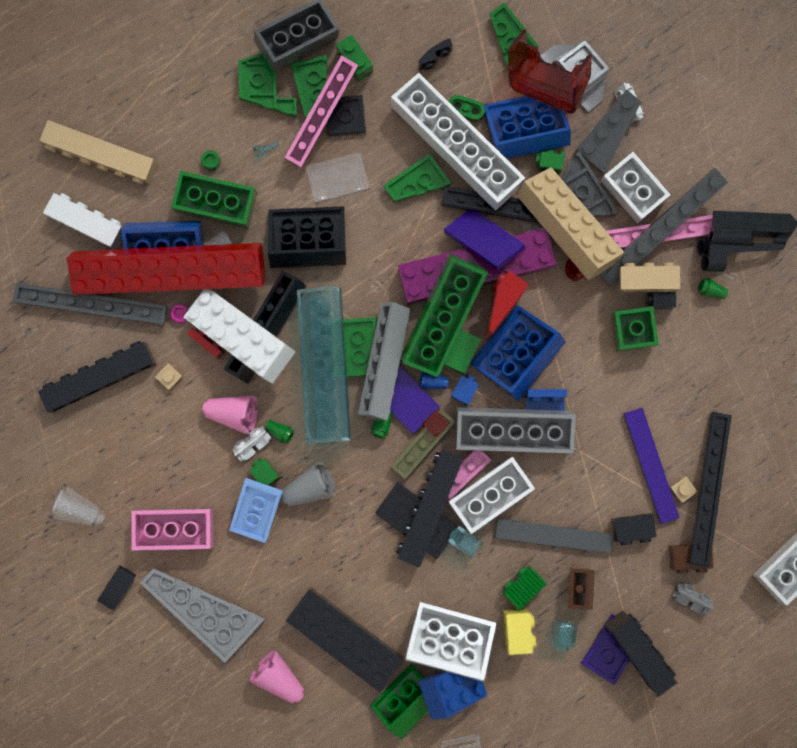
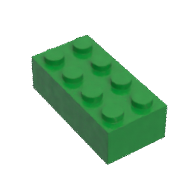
(214, 199)

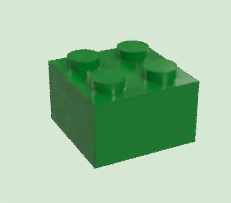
(634, 329)

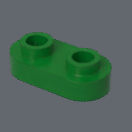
(467, 106)

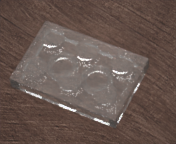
(338, 178)

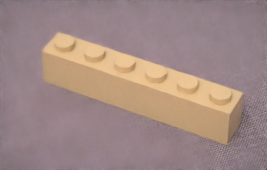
(98, 152)

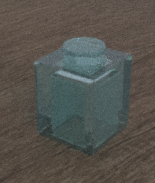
(465, 541)

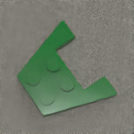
(258, 86)

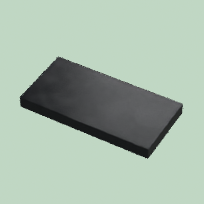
(397, 511)

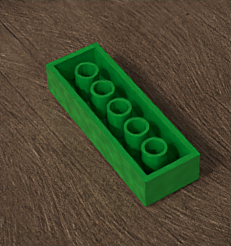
(443, 315)

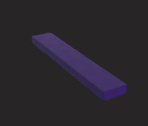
(651, 465)

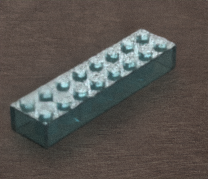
(323, 365)

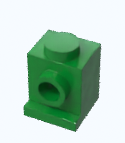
(550, 159)

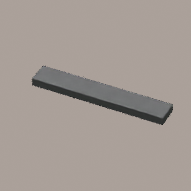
(554, 535)

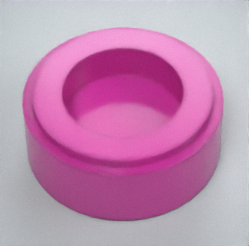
(178, 312)

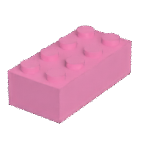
(172, 529)

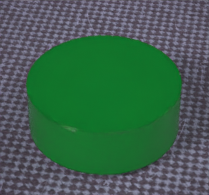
(210, 160)

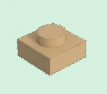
(169, 376)
(683, 489)

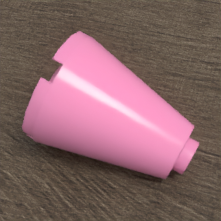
(233, 412)
(277, 678)

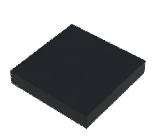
(347, 117)

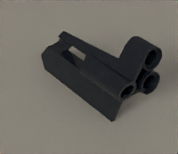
(735, 233)

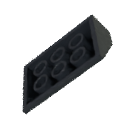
(306, 237)

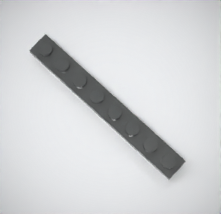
(667, 223)
(90, 304)

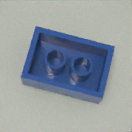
(450, 693)

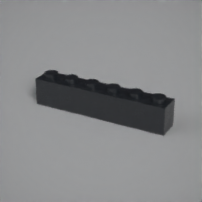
(271, 317)
(96, 377)
(430, 508)

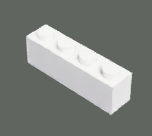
(84, 221)

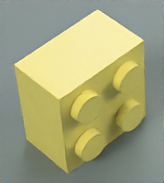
(518, 631)

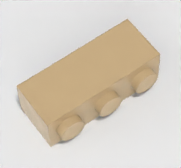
(649, 278)

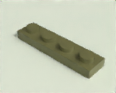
(419, 449)

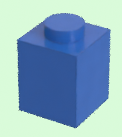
(465, 389)

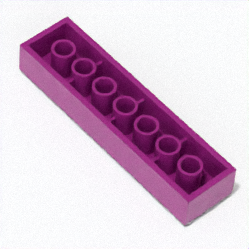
(420, 275)

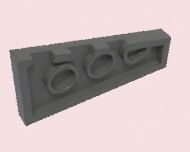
(607, 135)

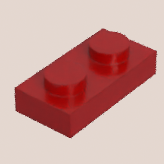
(212, 347)

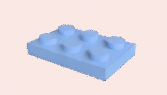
(255, 510)

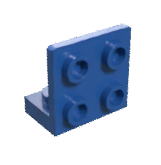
(546, 399)

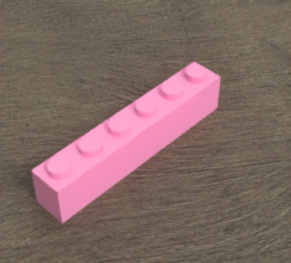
(321, 111)

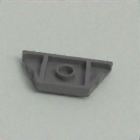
(587, 187)

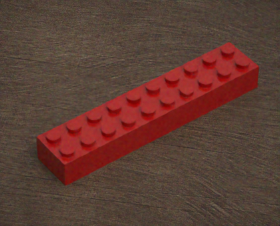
(166, 268)

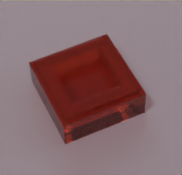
(435, 423)

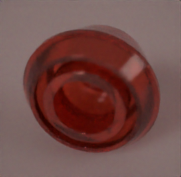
(572, 271)

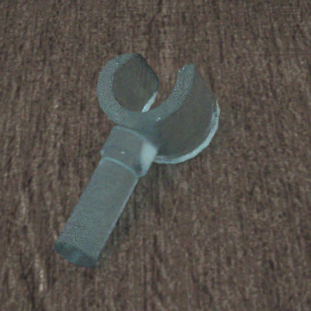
(264, 149)

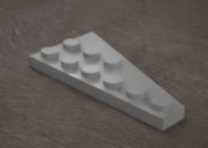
(212, 619)

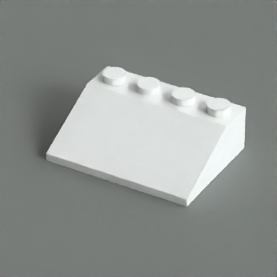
(450, 641)

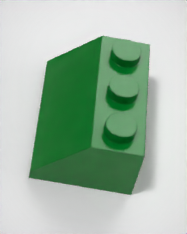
(402, 703)

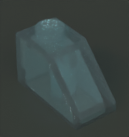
(563, 635)

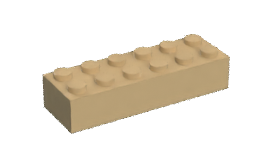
(569, 223)

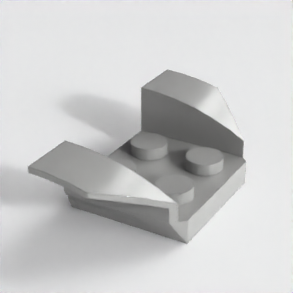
(571, 55)

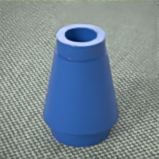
(431, 382)

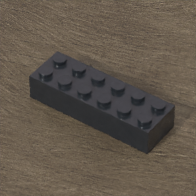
(345, 639)

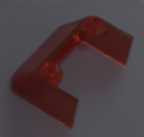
(544, 80)

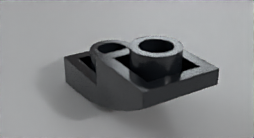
(429, 59)
(116, 587)

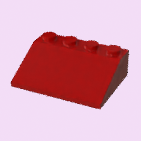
(506, 294)

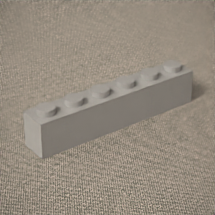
(384, 361)

